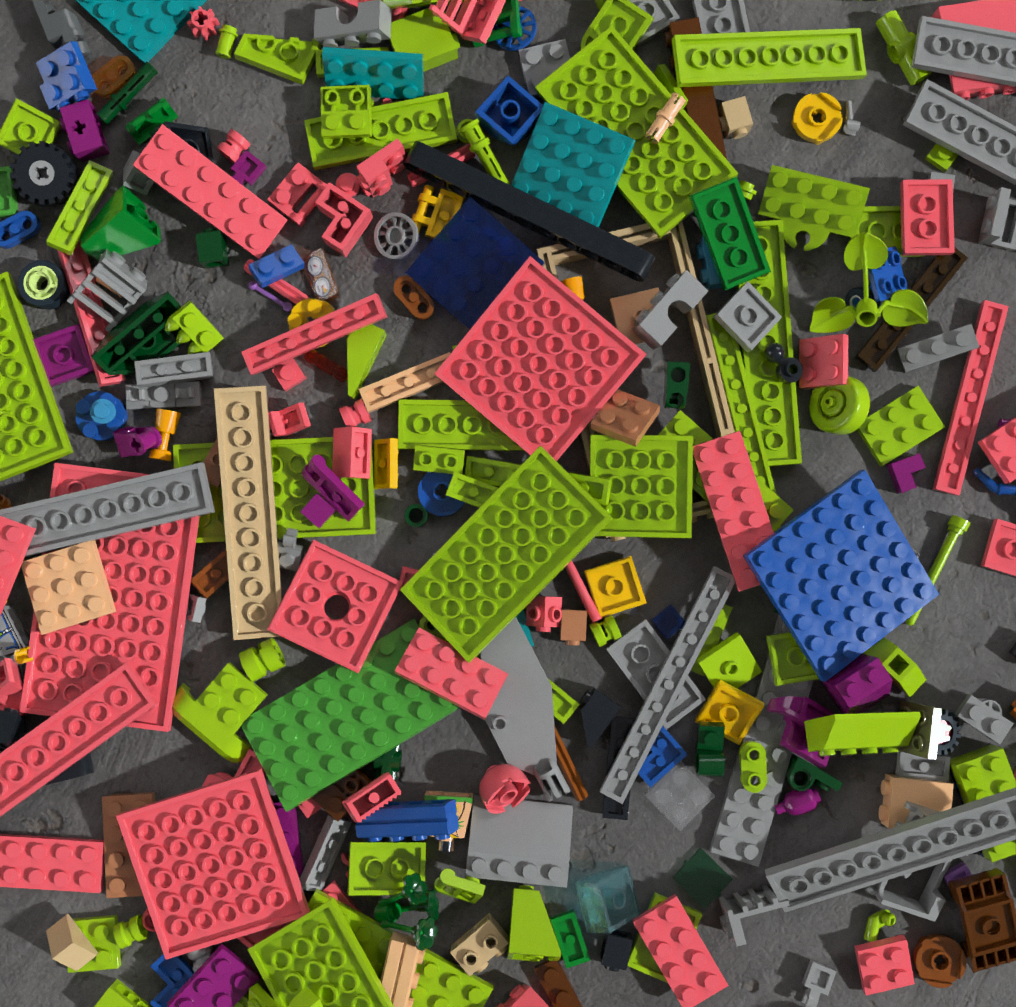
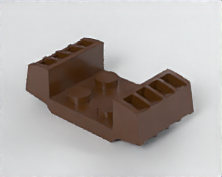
(987, 918)

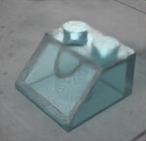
(607, 899)

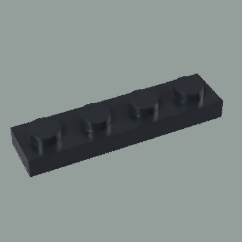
(618, 732)

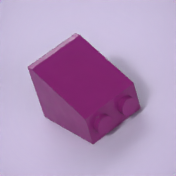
(859, 685)

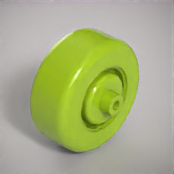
(840, 407)

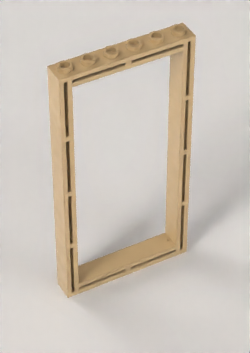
(698, 324)

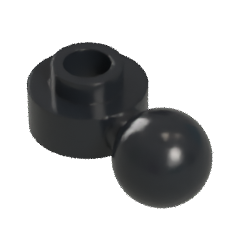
(775, 353)

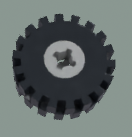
(55, 182)

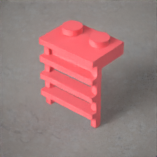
(474, 18)

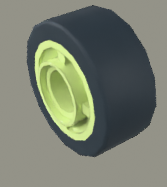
(30, 284)

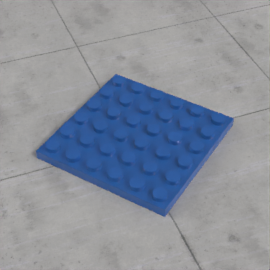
(841, 575)

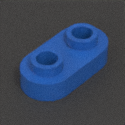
(17, 229)

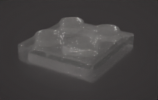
(679, 795)

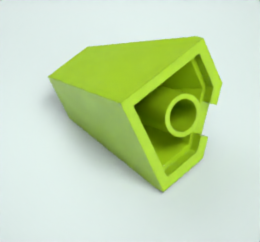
(530, 928)

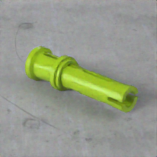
(479, 144)

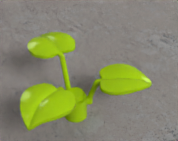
(902, 310)

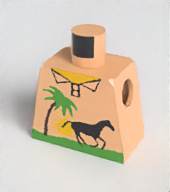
(463, 806)

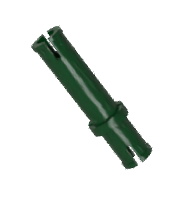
(147, 71)

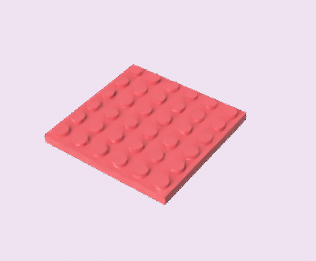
(540, 362)
(213, 864)

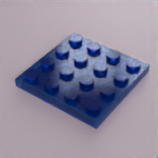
(470, 263)

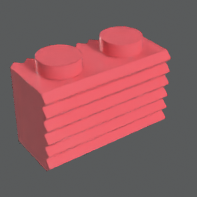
(371, 797)

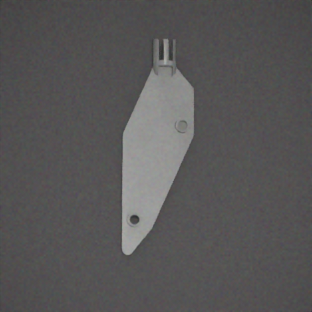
(524, 709)

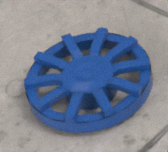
(531, 35)

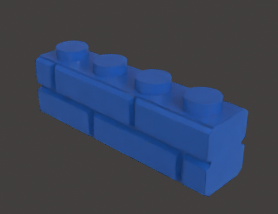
(410, 819)

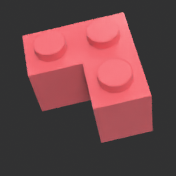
(348, 217)

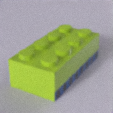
(980, 776)

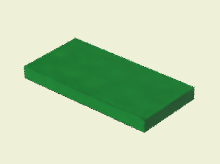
(729, 233)

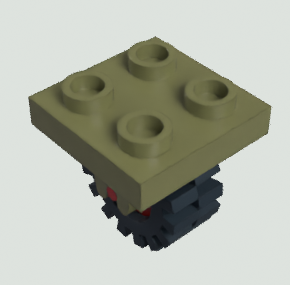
(934, 731)

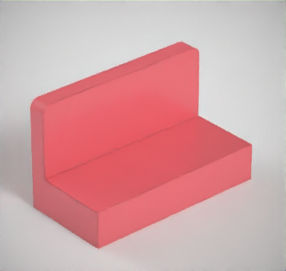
(352, 452)

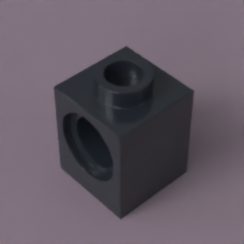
(616, 950)

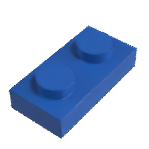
(276, 266)

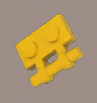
(445, 207)

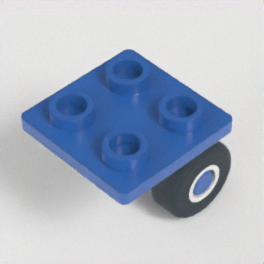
(883, 281)

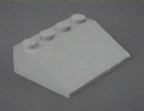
(521, 844)

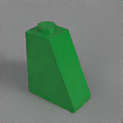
(120, 227)

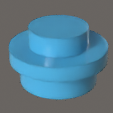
(103, 411)

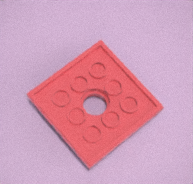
(327, 574)

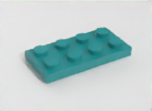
(387, 72)

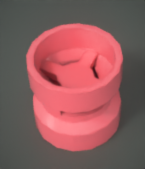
(233, 146)
(355, 414)

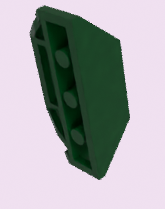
(139, 337)

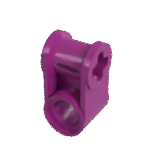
(136, 440)

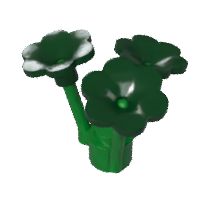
(414, 889)

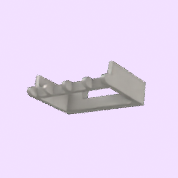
(931, 899)

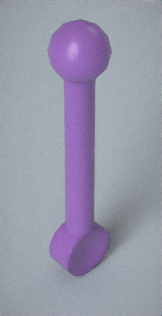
(287, 306)

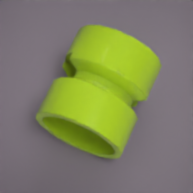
(260, 660)

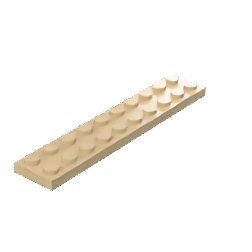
(248, 509)

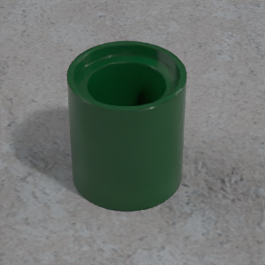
(410, 509)

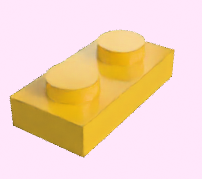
(386, 463)

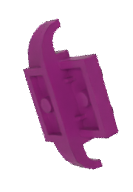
(795, 712)

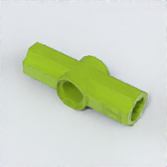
(900, 46)

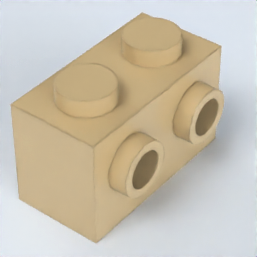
(480, 945)

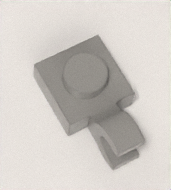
(289, 553)
(818, 980)

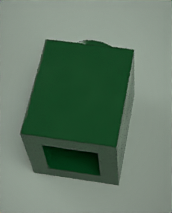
(212, 248)

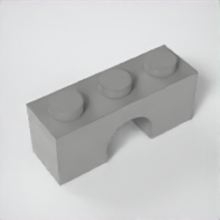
(369, 25)
(682, 292)

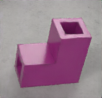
(901, 472)

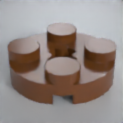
(948, 971)

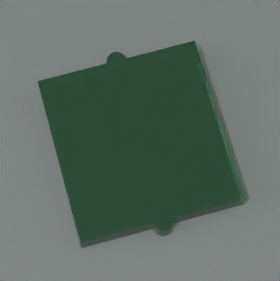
(702, 878)

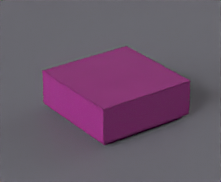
(318, 510)

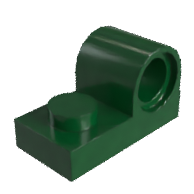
(709, 749)
(810, 773)

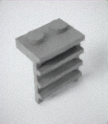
(995, 219)
(120, 277)
(736, 908)

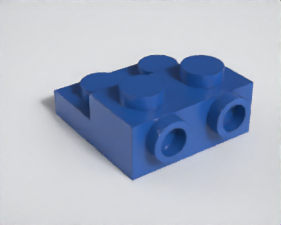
(65, 77)

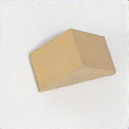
(69, 944)

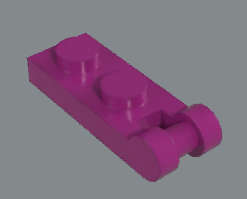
(332, 488)

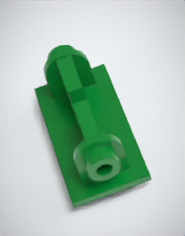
(149, 120)

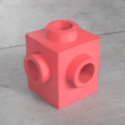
(544, 613)

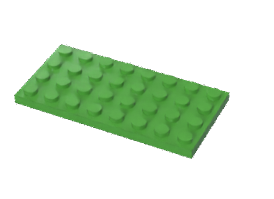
(341, 721)

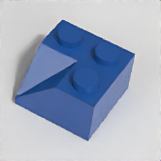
(509, 112)

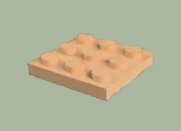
(68, 587)

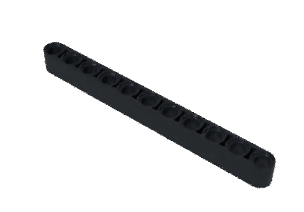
(529, 211)

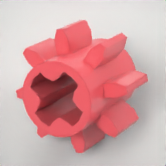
(206, 29)

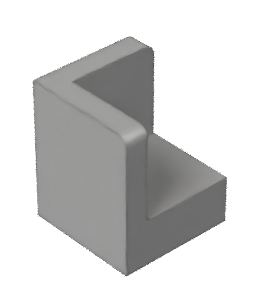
(134, 178)

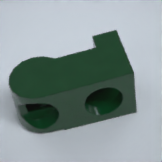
(676, 384)

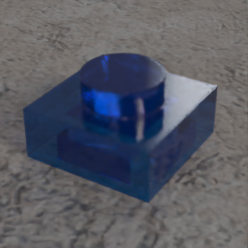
(668, 621)

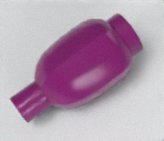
(799, 802)

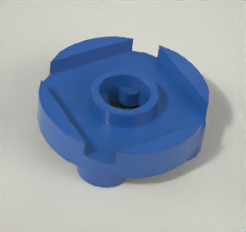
(95, 430)
(433, 502)

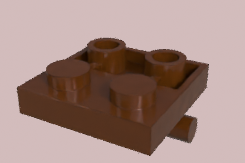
(332, 797)

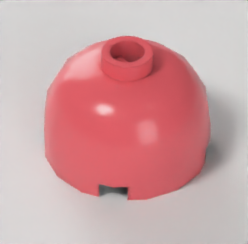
(503, 786)

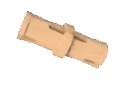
(665, 118)

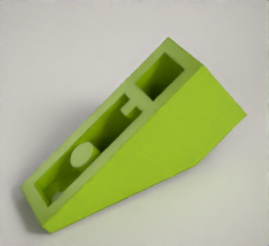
(361, 353)

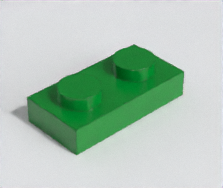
(570, 938)

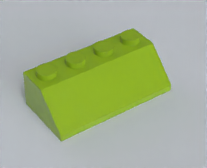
(860, 732)

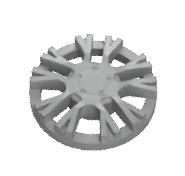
(396, 236)

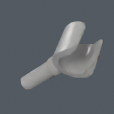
(850, 126)

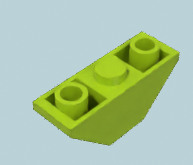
(900, 667)

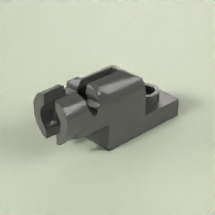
(62, 27)

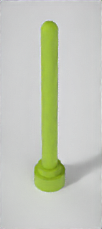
(956, 528)

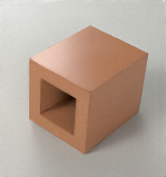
(573, 626)

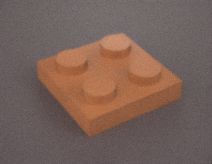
(625, 417)

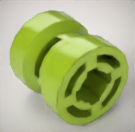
(610, 627)
(130, 931)

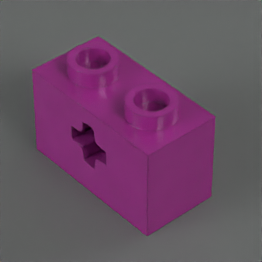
(84, 131)

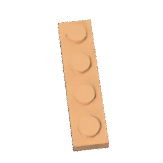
(402, 384)

